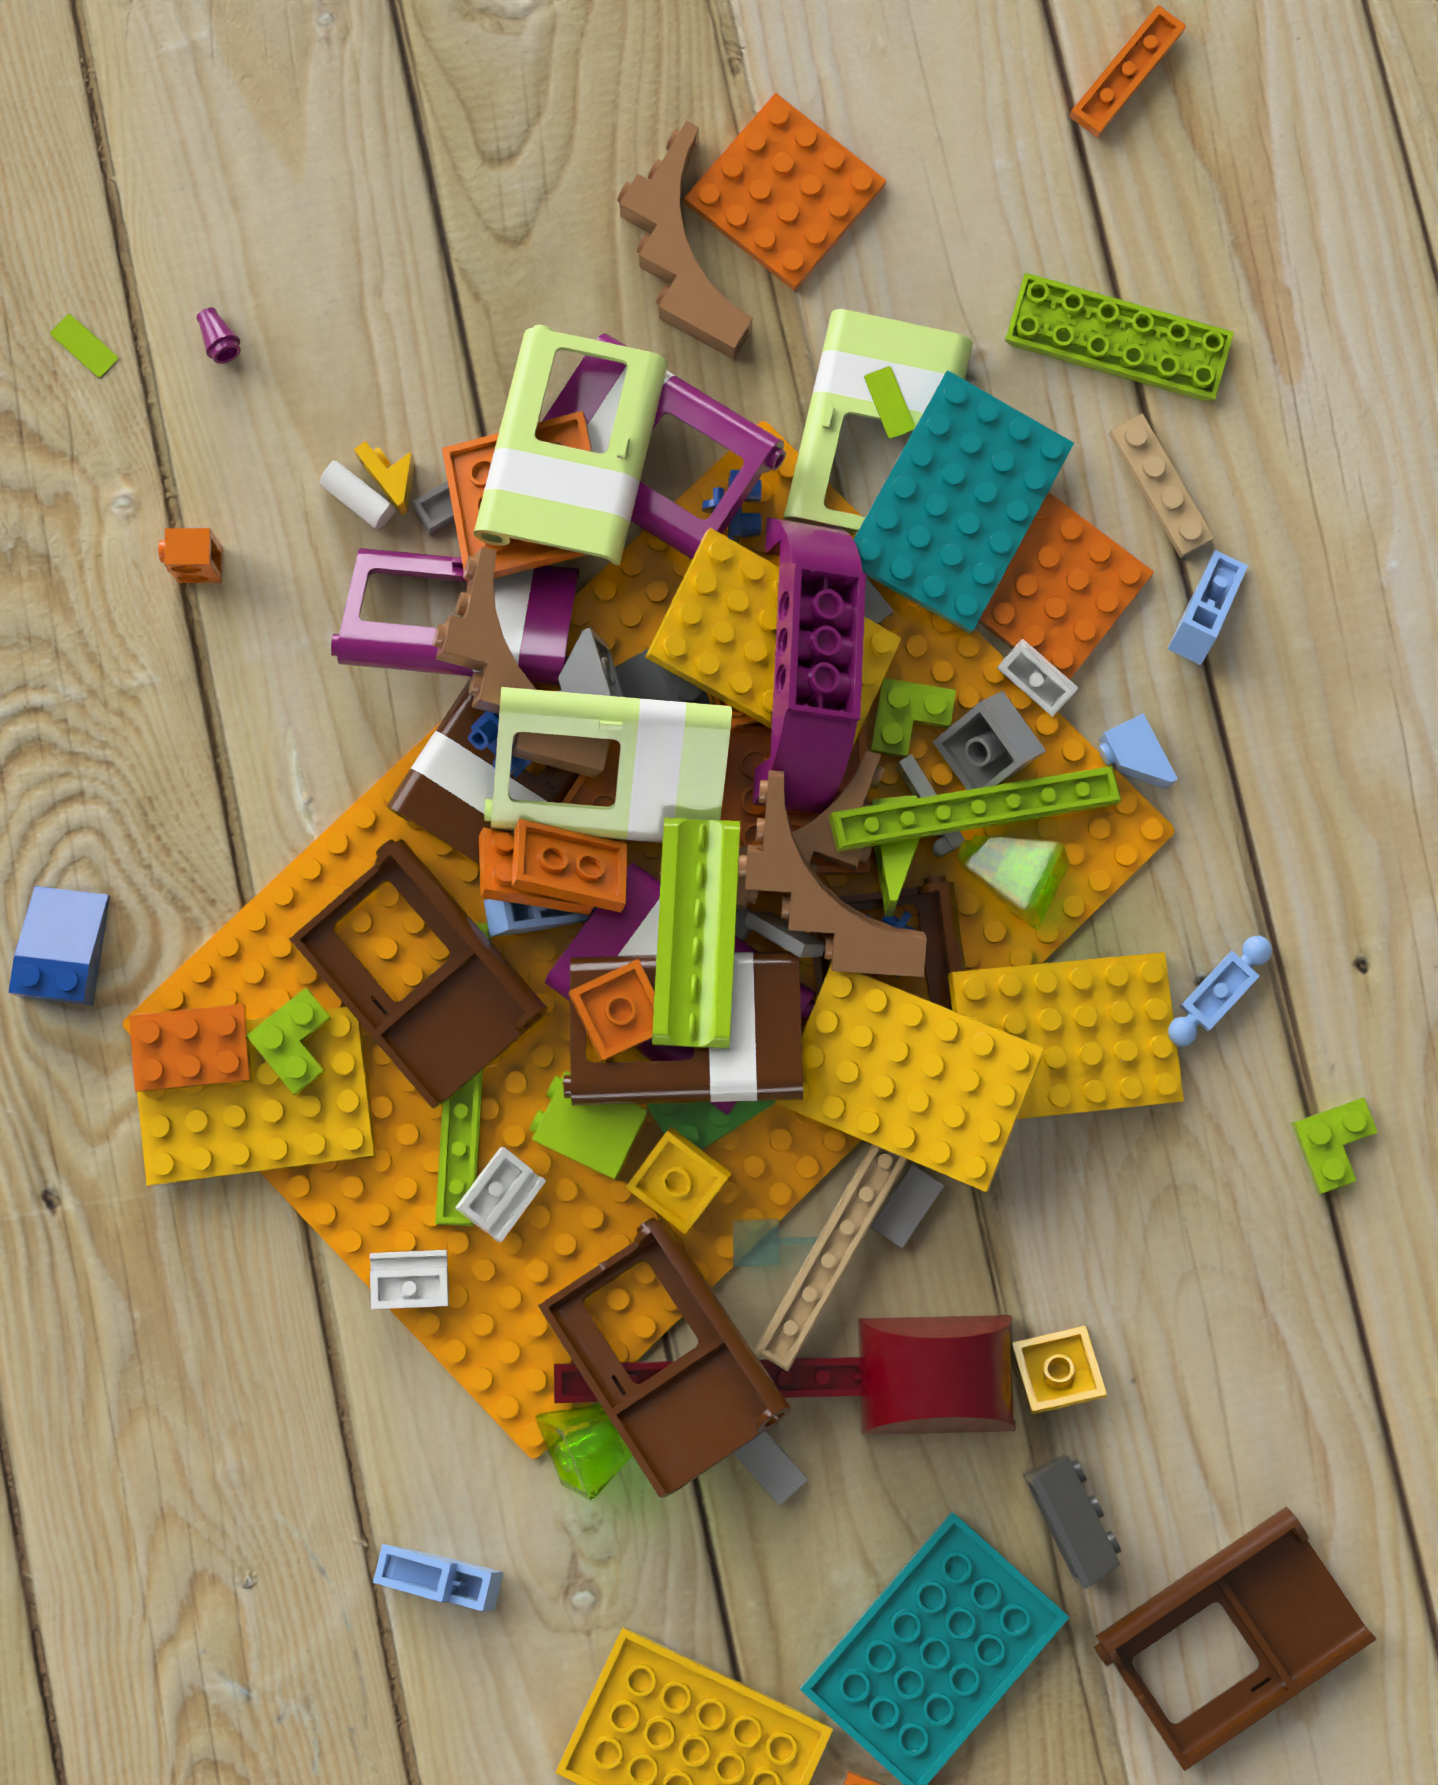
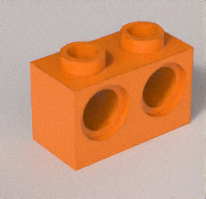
(192, 555)

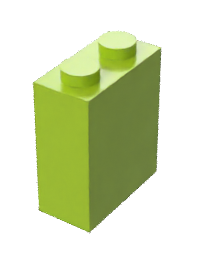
(588, 1133)

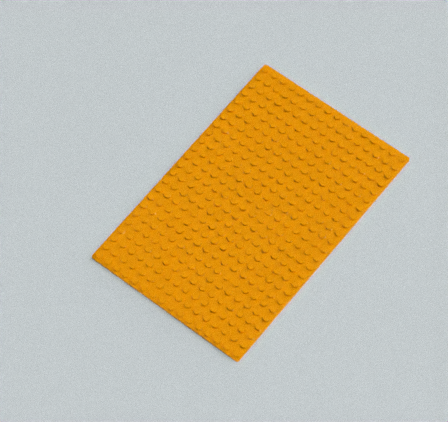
(493, 1328)

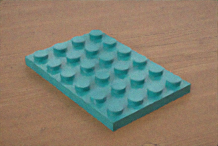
(959, 501)
(934, 1652)

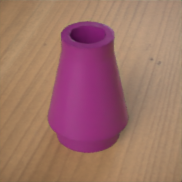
(218, 338)

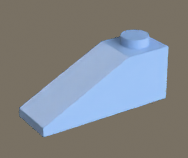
(1207, 607)
(515, 918)

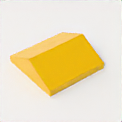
(1058, 1370)

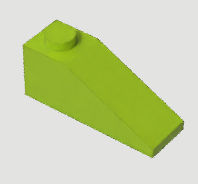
(893, 863)

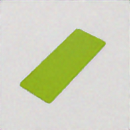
(84, 345)
(889, 402)

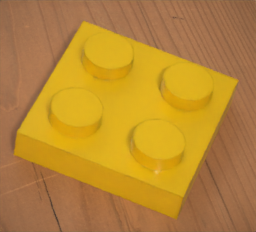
(678, 1180)

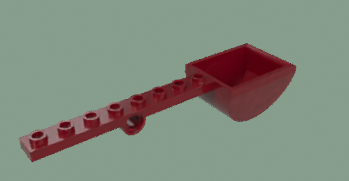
(908, 1375)

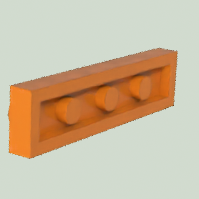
(1127, 71)

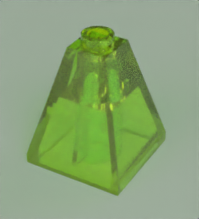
(1017, 872)
(583, 1448)

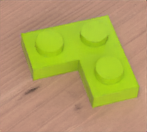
(901, 706)
(281, 1040)
(1323, 1139)

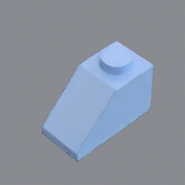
(1137, 753)

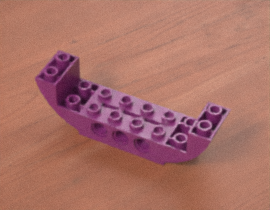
(814, 661)

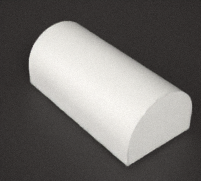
(356, 495)
(1037, 677)

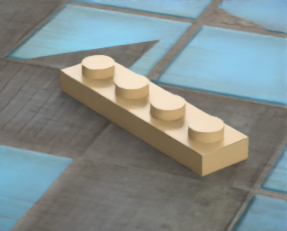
(1161, 485)

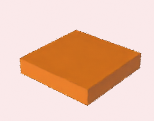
(616, 1009)

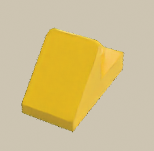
(395, 480)

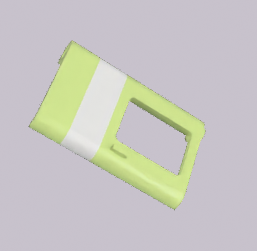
(852, 349)
(563, 492)
(667, 761)

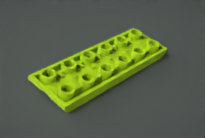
(1119, 337)
(696, 933)

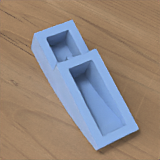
(438, 1577)

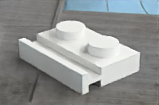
(500, 1194)
(409, 1279)

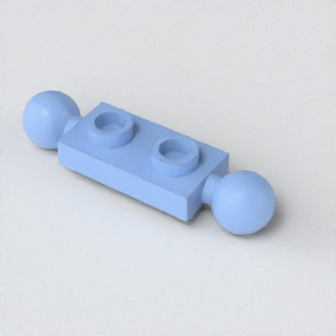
(1219, 990)

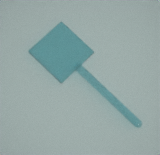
(759, 1241)

